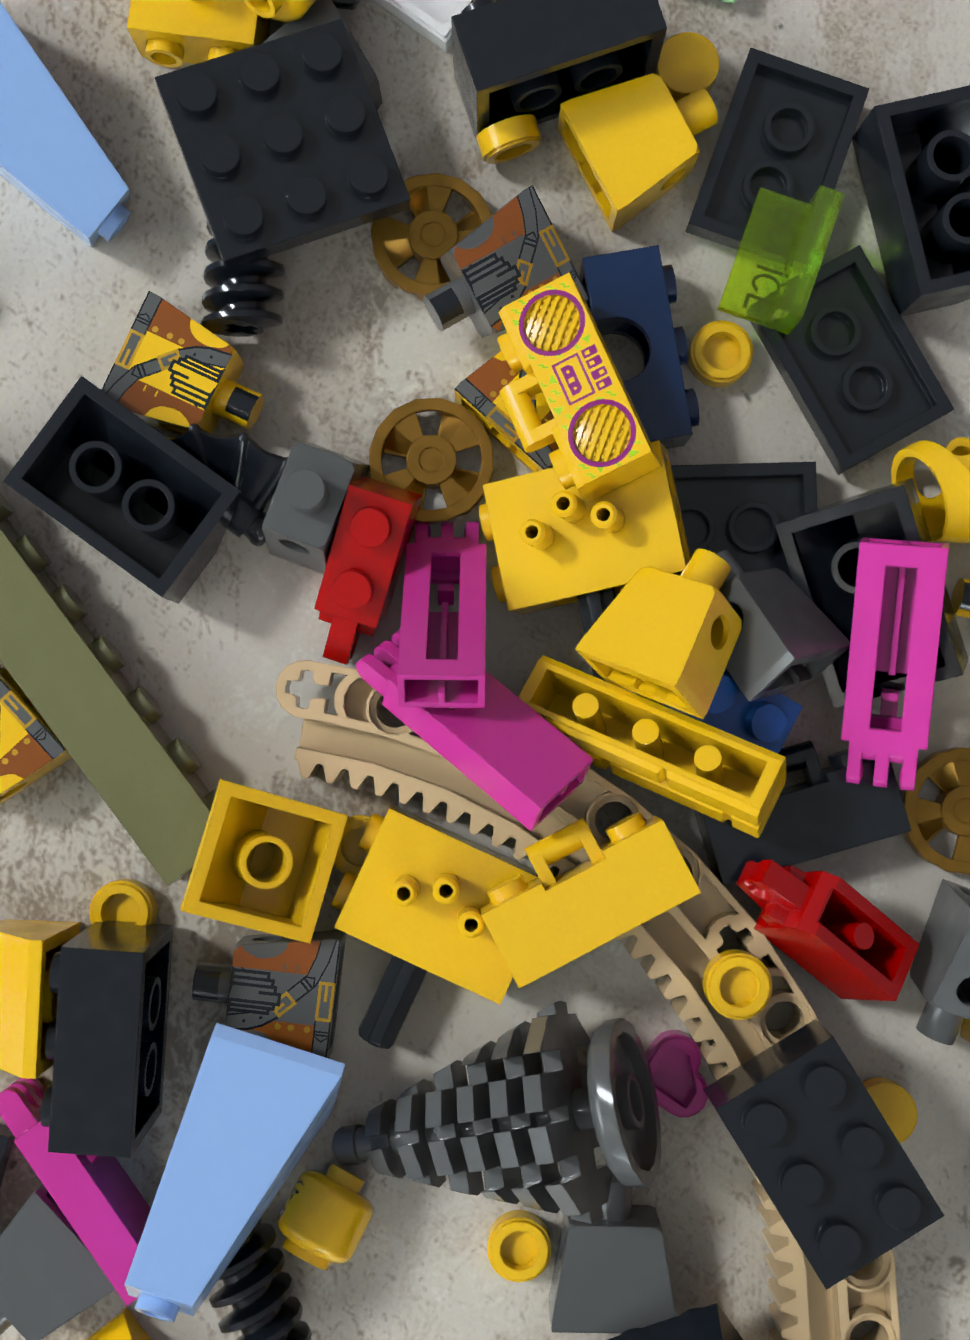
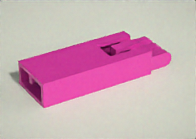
(893, 632)
(444, 650)
(498, 747)
(87, 1188)

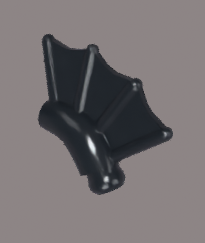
(244, 466)

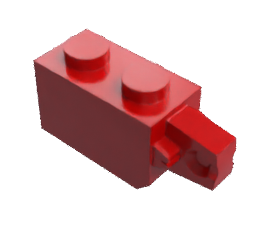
(364, 562)
(830, 930)

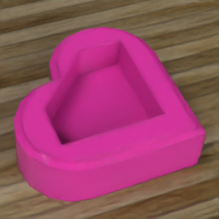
(675, 1073)

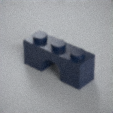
(632, 299)

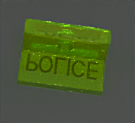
(780, 258)

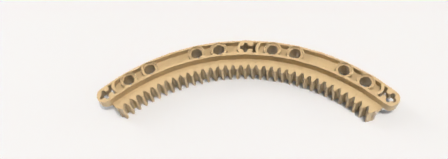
(672, 946)

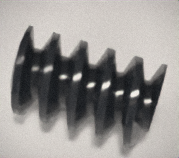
(240, 295)
(260, 1292)

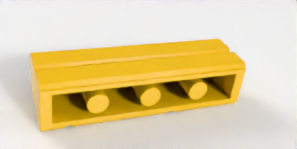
(659, 746)

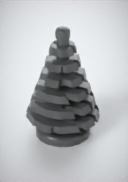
(524, 1119)

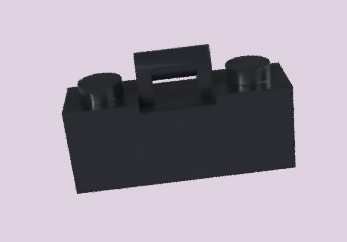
(809, 817)

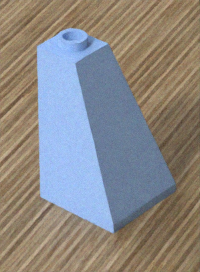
(49, 147)
(234, 1150)

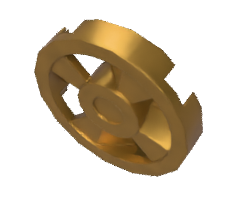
(429, 233)
(433, 457)
(951, 810)

